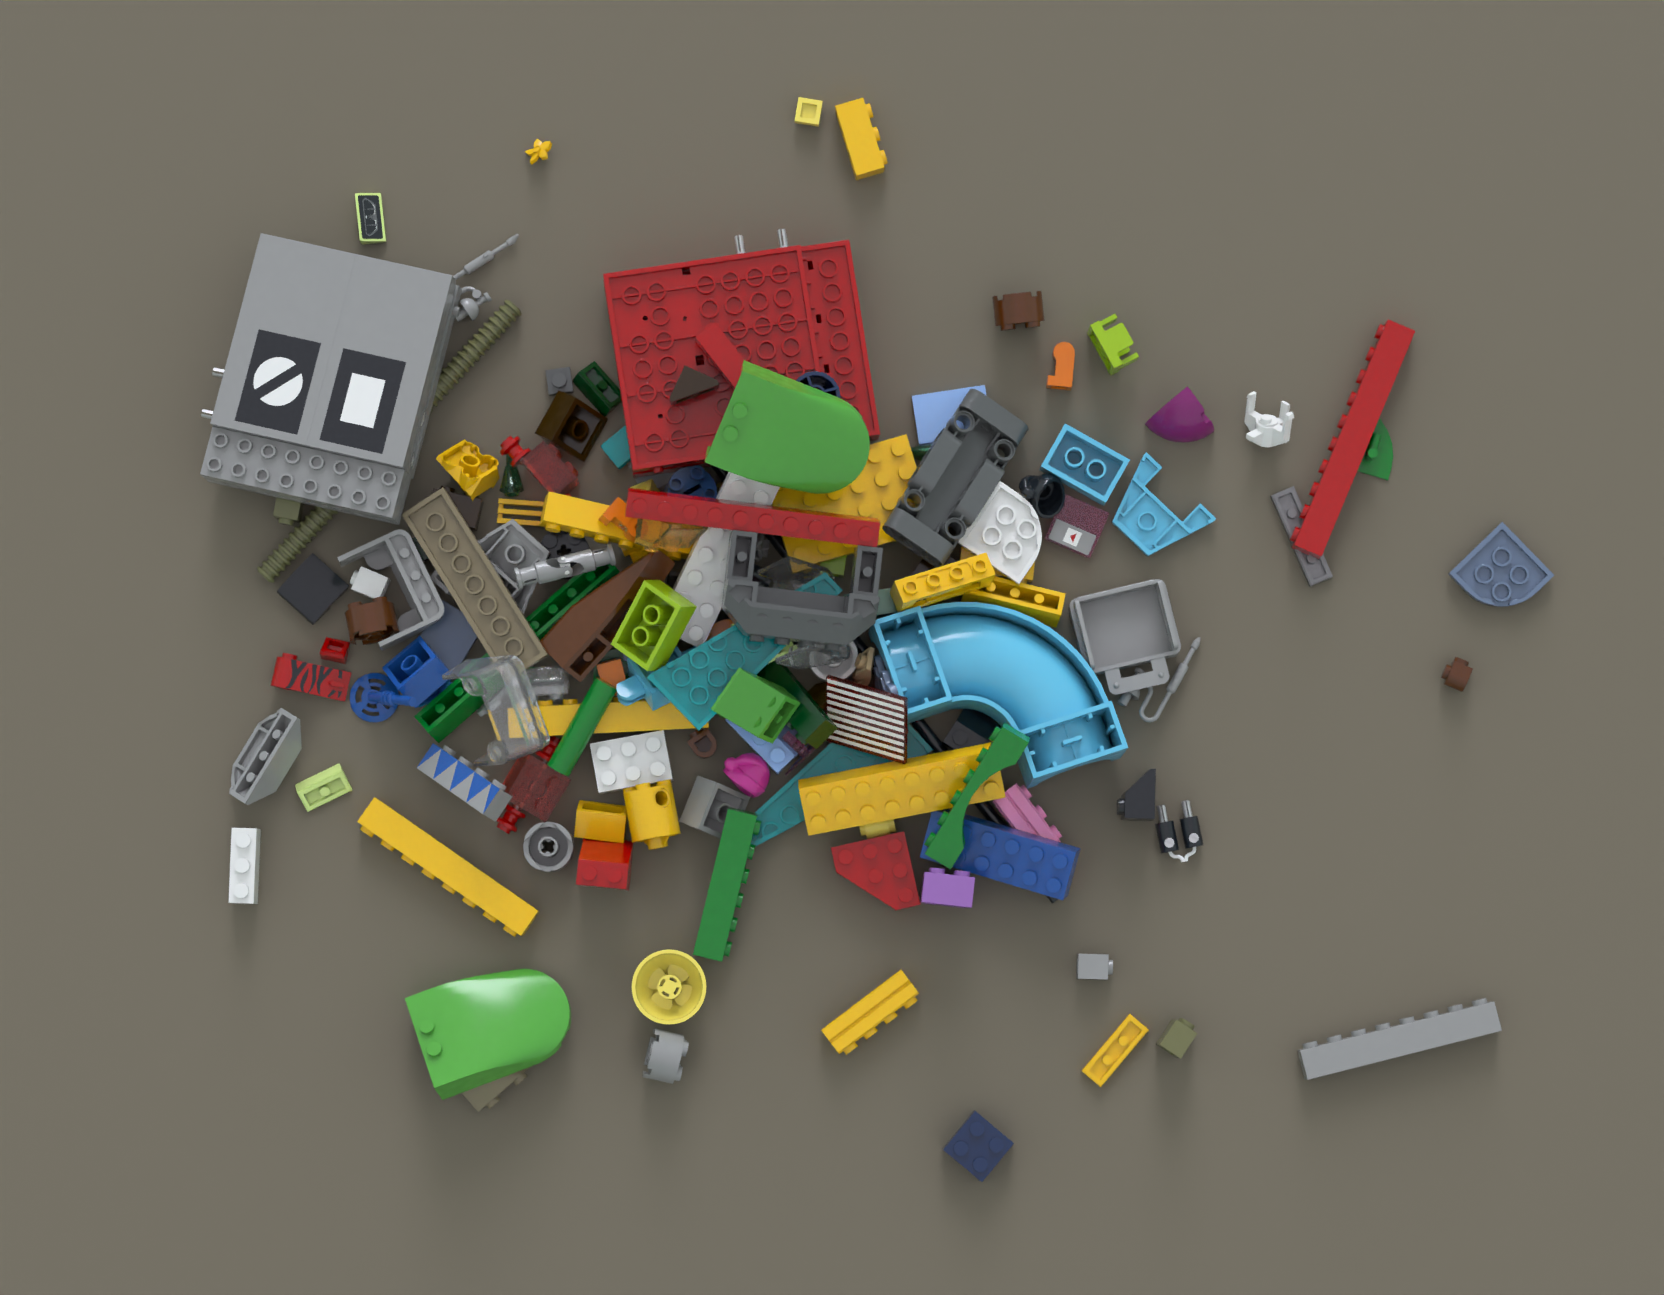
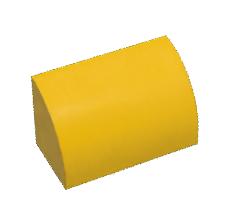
(600, 821)

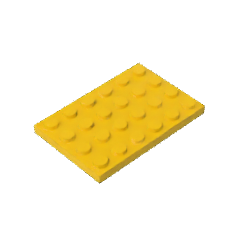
(869, 495)

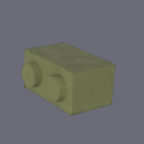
(1177, 1037)

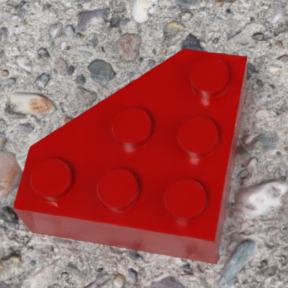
(879, 868)

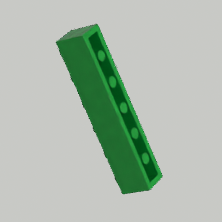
(725, 884)

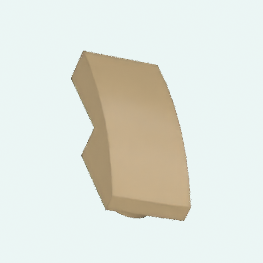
(864, 666)

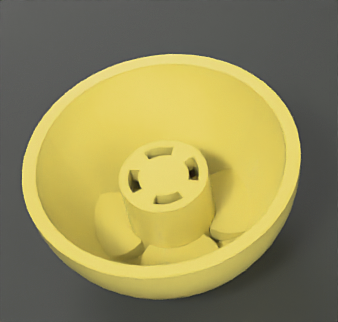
(653, 978)

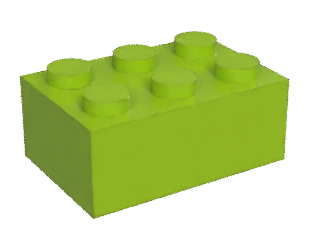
(653, 625)

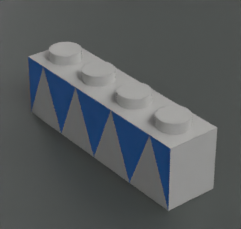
(465, 782)

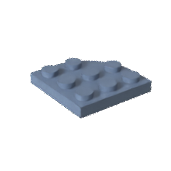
(1501, 570)

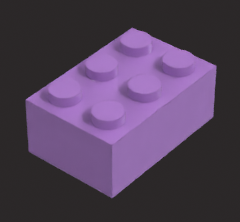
(947, 889)

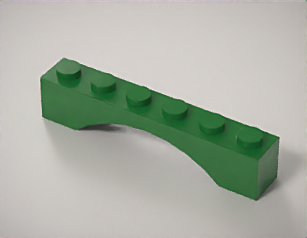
(1003, 752)

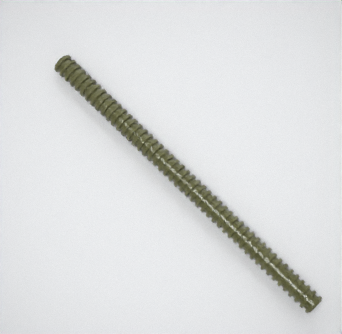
(448, 377)

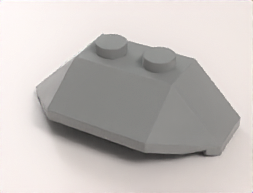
(266, 757)

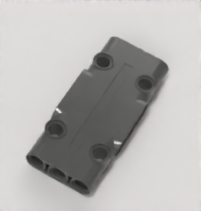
(955, 478)

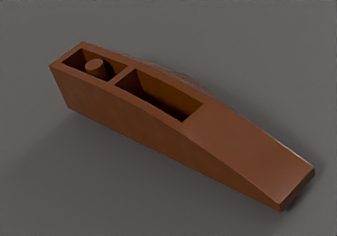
(591, 624)

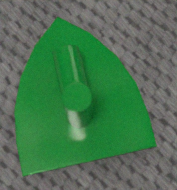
(1379, 454)

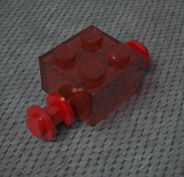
(544, 465)
(533, 788)

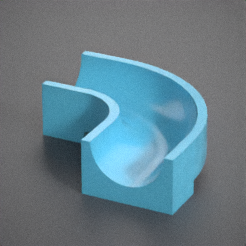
(1008, 670)

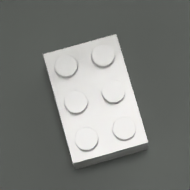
(631, 761)

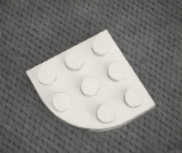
(1007, 532)

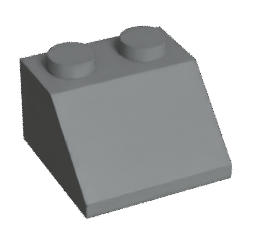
(709, 804)

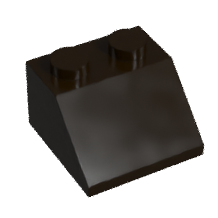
(571, 425)

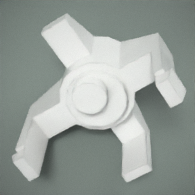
(1267, 429)

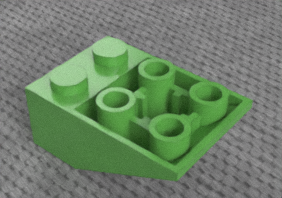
(756, 705)

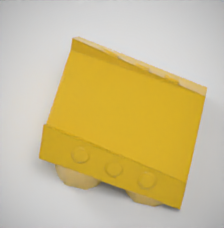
(470, 468)

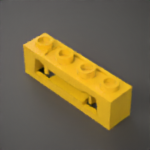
(942, 582)

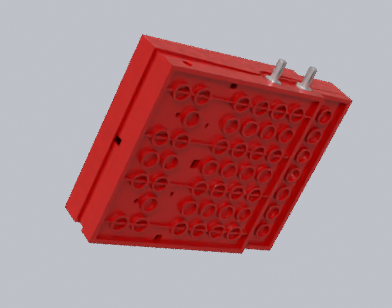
(777, 307)

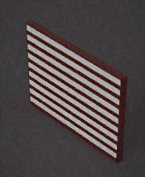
(867, 719)

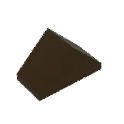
(692, 384)

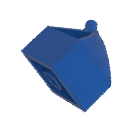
(418, 672)

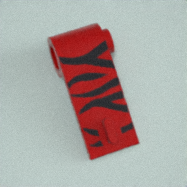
(310, 678)

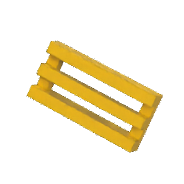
(500, 520)

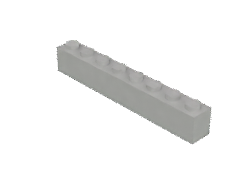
(1400, 1039)

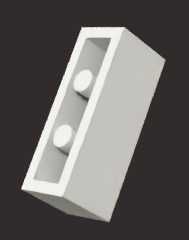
(244, 865)

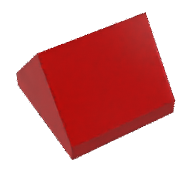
(335, 650)

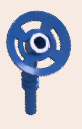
(387, 696)

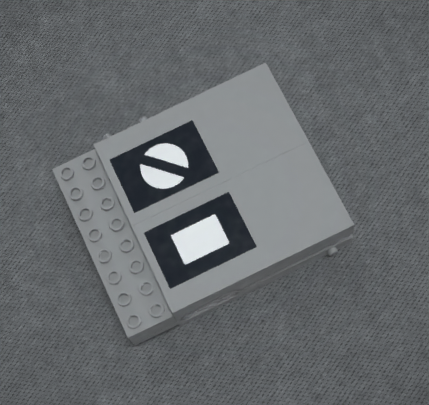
(330, 378)

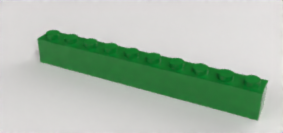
(456, 704)

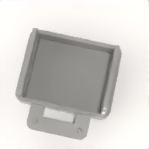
(1125, 631)

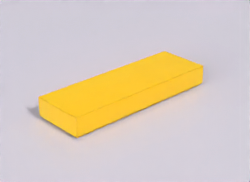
(1115, 1050)

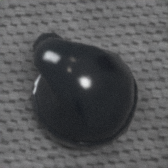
(1043, 493)

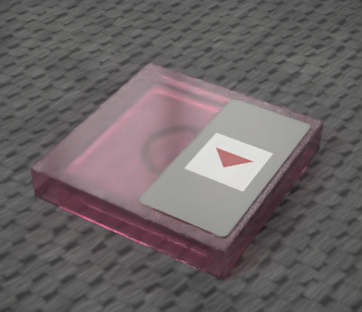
(1077, 526)

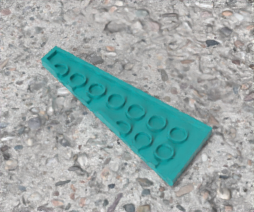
(704, 672)
(785, 807)

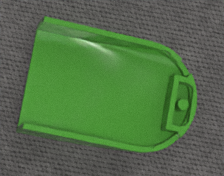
(789, 434)
(488, 1027)

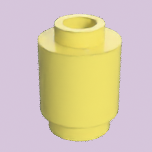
(877, 829)

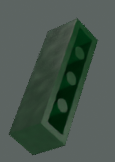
(809, 718)

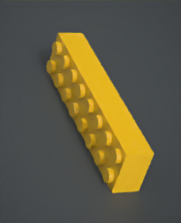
(892, 790)

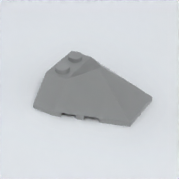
(507, 549)

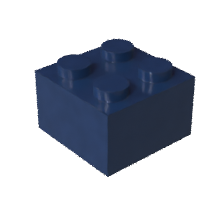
(978, 1146)

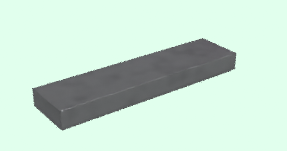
(1289, 509)

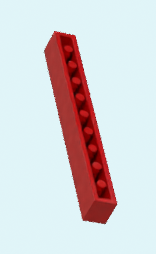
(1353, 438)
(752, 517)

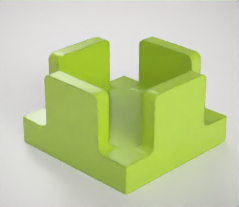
(1112, 344)

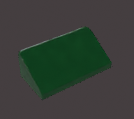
(598, 388)

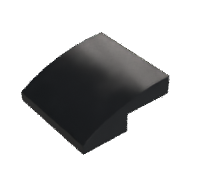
(312, 589)

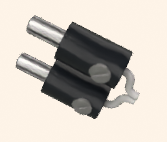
(1167, 834)

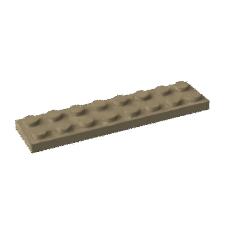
(473, 579)

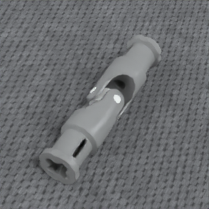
(558, 568)

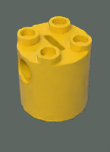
(652, 813)

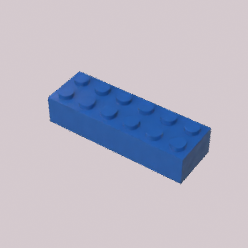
(1012, 856)

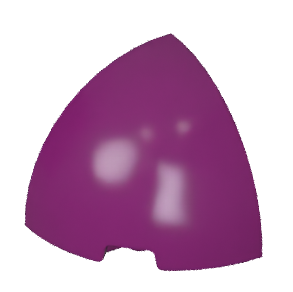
(1181, 419)

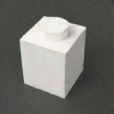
(369, 583)

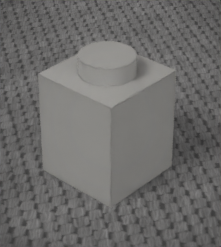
(1094, 966)

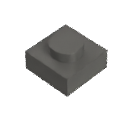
(559, 380)

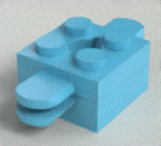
(640, 687)

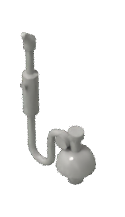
(470, 306)
(1171, 688)

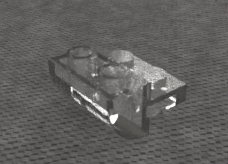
(549, 681)

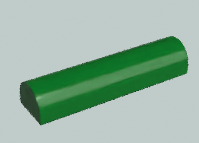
(582, 727)

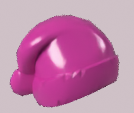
(748, 773)

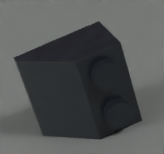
(970, 730)
(1139, 799)

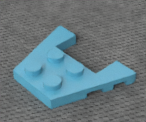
(1148, 520)

